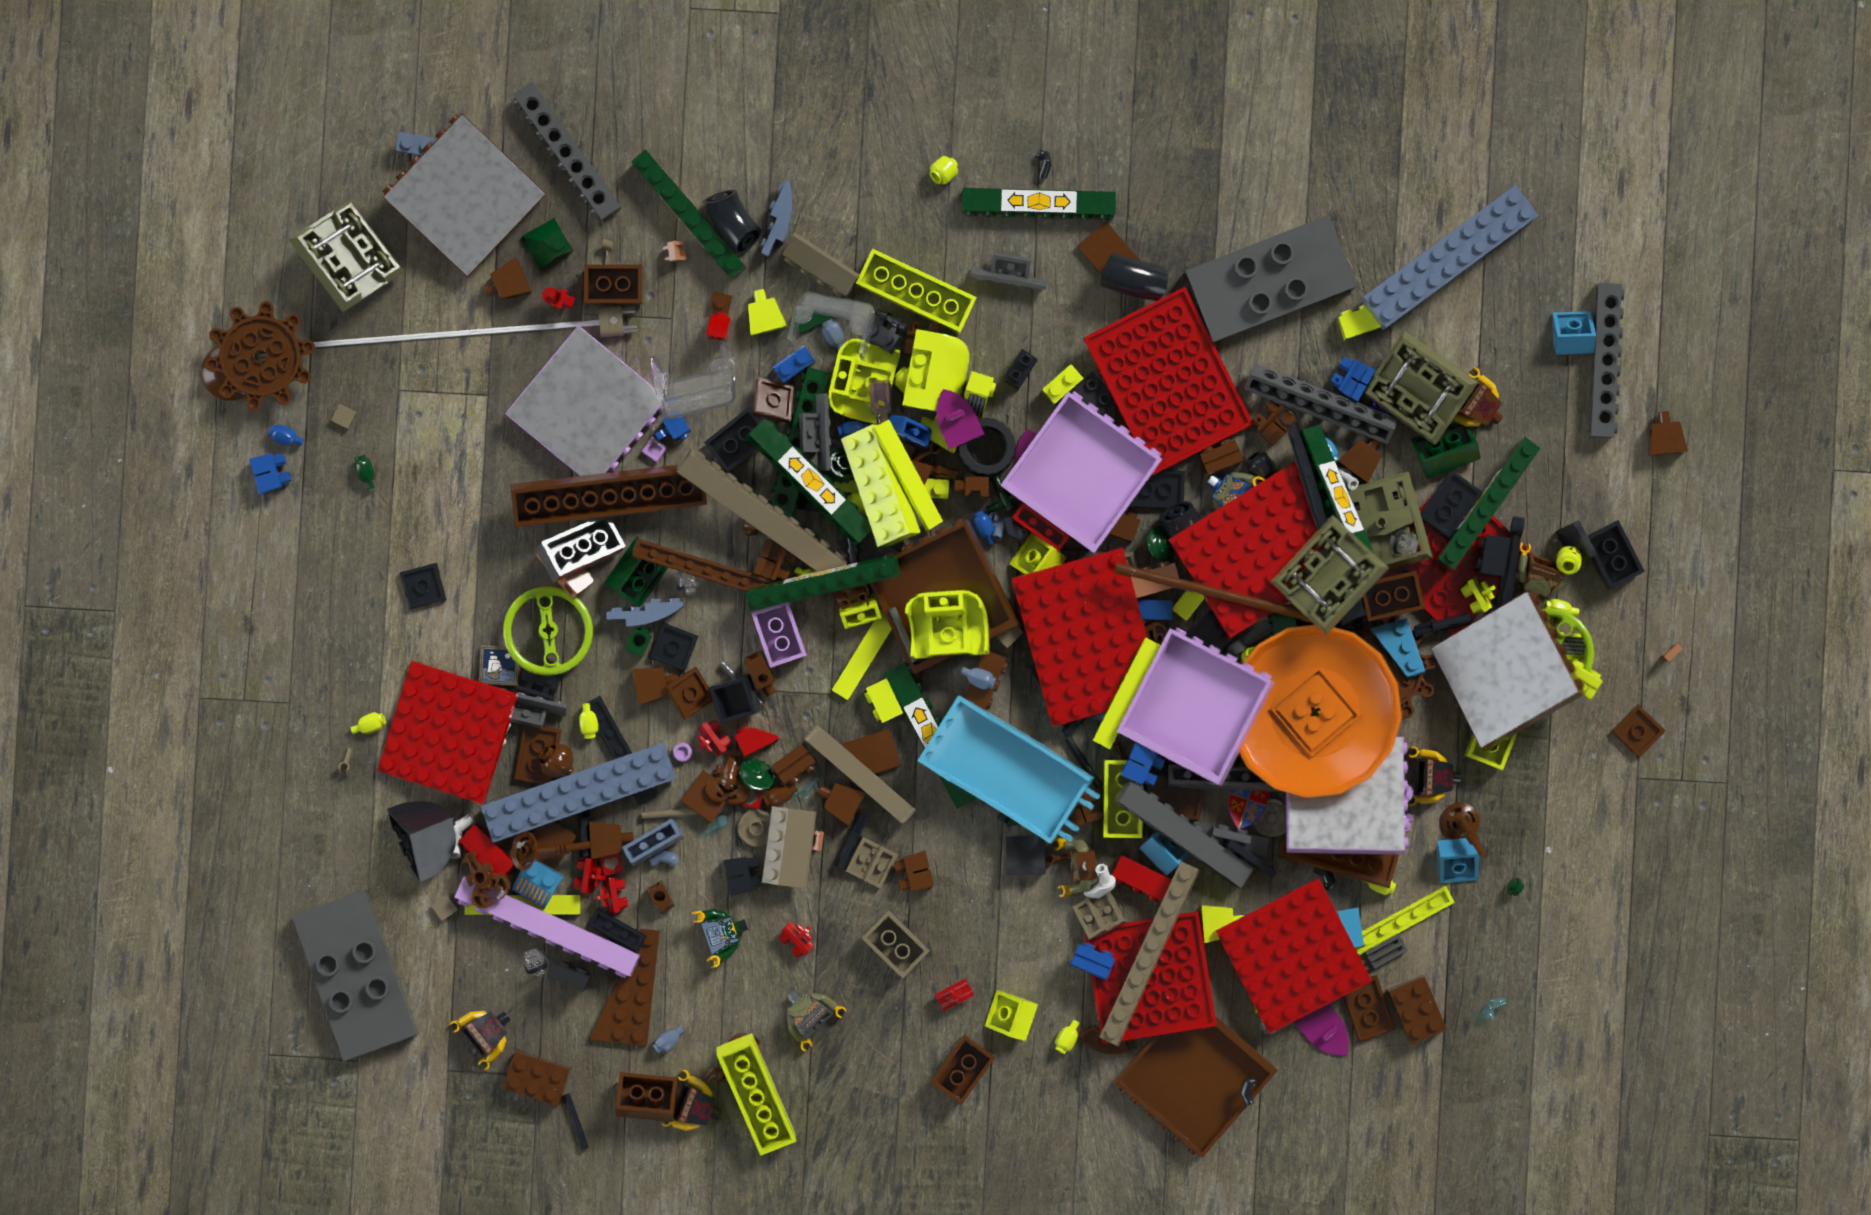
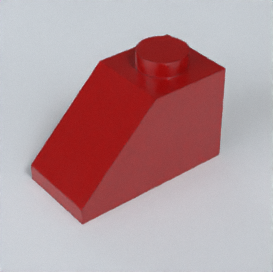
(719, 326)
(753, 739)

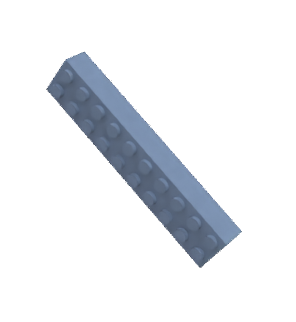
(1449, 257)
(578, 792)

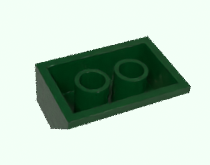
(1452, 450)
(634, 577)

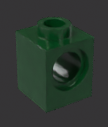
(639, 650)

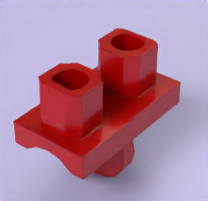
(557, 298)
(710, 740)
(591, 875)
(614, 903)
(799, 937)
(954, 994)

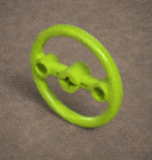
(1574, 623)
(547, 669)

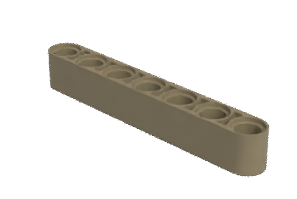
(860, 774)

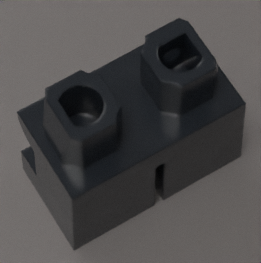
(1020, 369)
(740, 866)

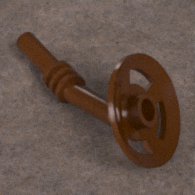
(1462, 825)
(532, 850)

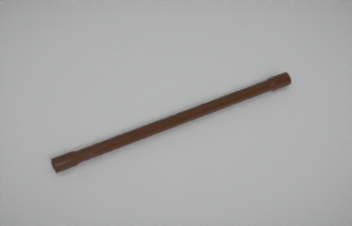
(1131, 571)

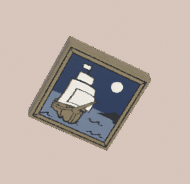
(498, 666)

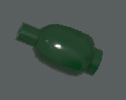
(364, 471)

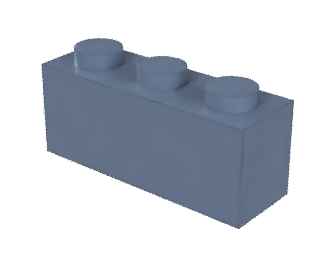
(653, 842)

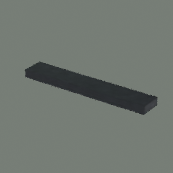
(614, 740)

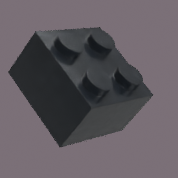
(1492, 555)
(735, 698)

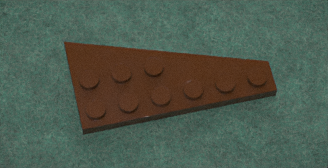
(1365, 867)
(630, 1002)

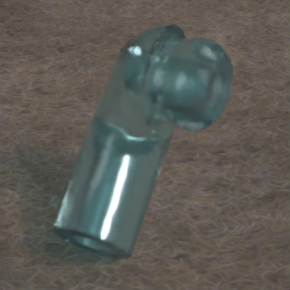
(1495, 1003)

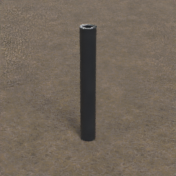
(1082, 760)
(575, 1121)

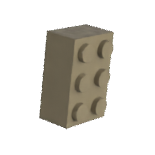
(895, 944)

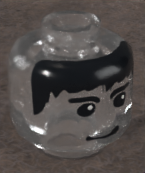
(1404, 544)
(687, 583)
(535, 961)

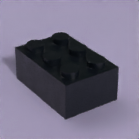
(729, 442)
(1615, 555)

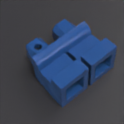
(1356, 371)
(272, 480)
(1147, 758)

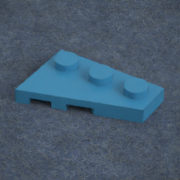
(1401, 646)

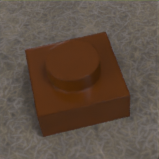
(720, 302)

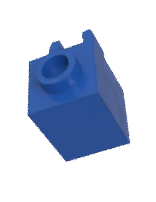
(676, 427)

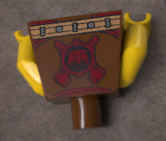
(1481, 404)

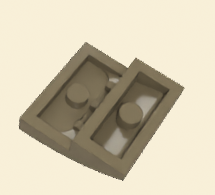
(870, 862)
(1099, 915)

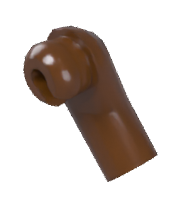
(713, 1073)

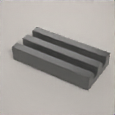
(1390, 957)

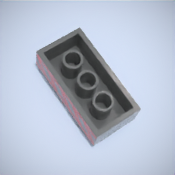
(580, 548)

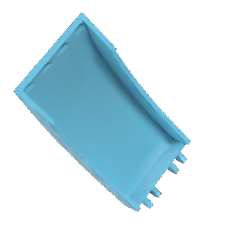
(1007, 770)

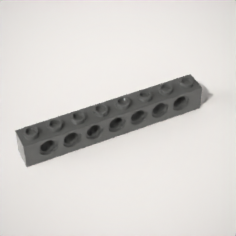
(531, 93)
(1601, 311)
(1320, 403)

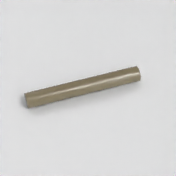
(668, 813)

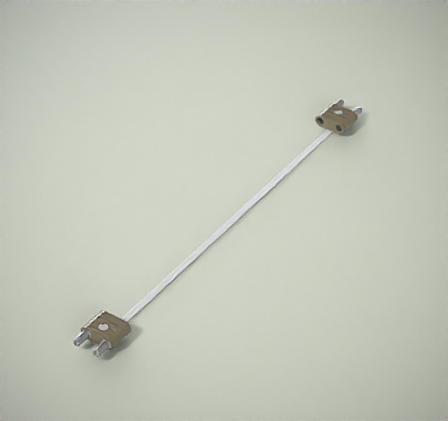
(609, 320)

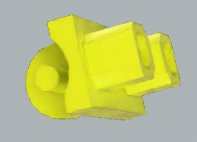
(1475, 588)

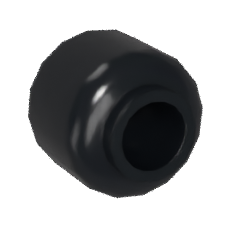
(1261, 465)

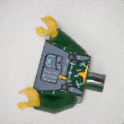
(720, 933)

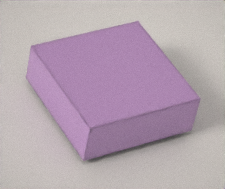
(654, 449)

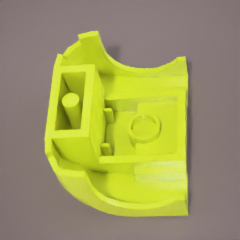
(935, 365)
(851, 378)
(947, 624)

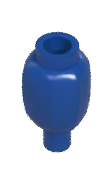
(850, 427)
(284, 435)
(983, 526)

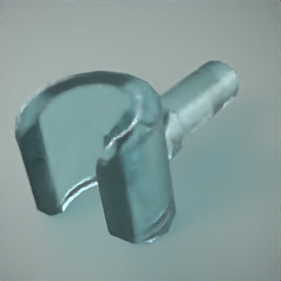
(809, 787)
(721, 821)

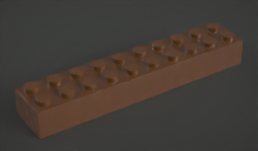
(603, 495)

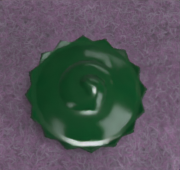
(840, 468)
(1158, 544)
(756, 775)

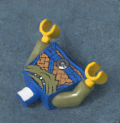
(1231, 487)

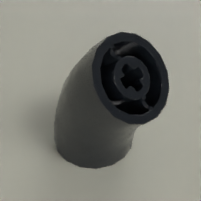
(732, 221)
(1134, 277)
(1179, 517)

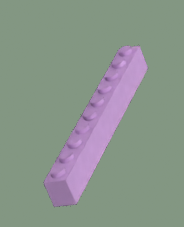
(554, 930)

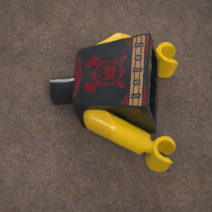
(1433, 776)
(485, 1033)
(694, 1105)

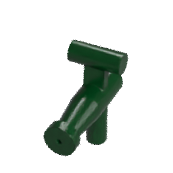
(1006, 500)

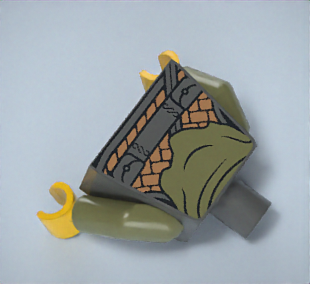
(809, 1014)

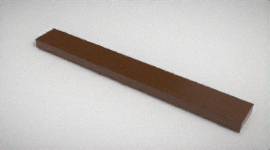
(697, 566)

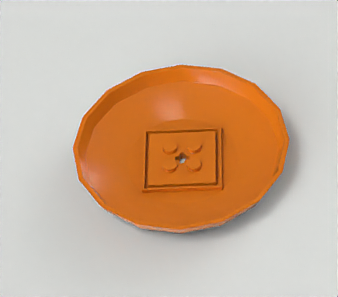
(1355, 720)

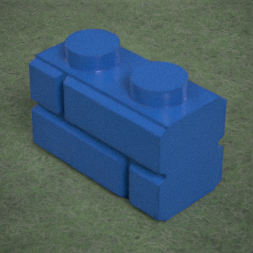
(794, 364)
(911, 431)
(1093, 961)

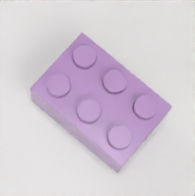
(779, 634)

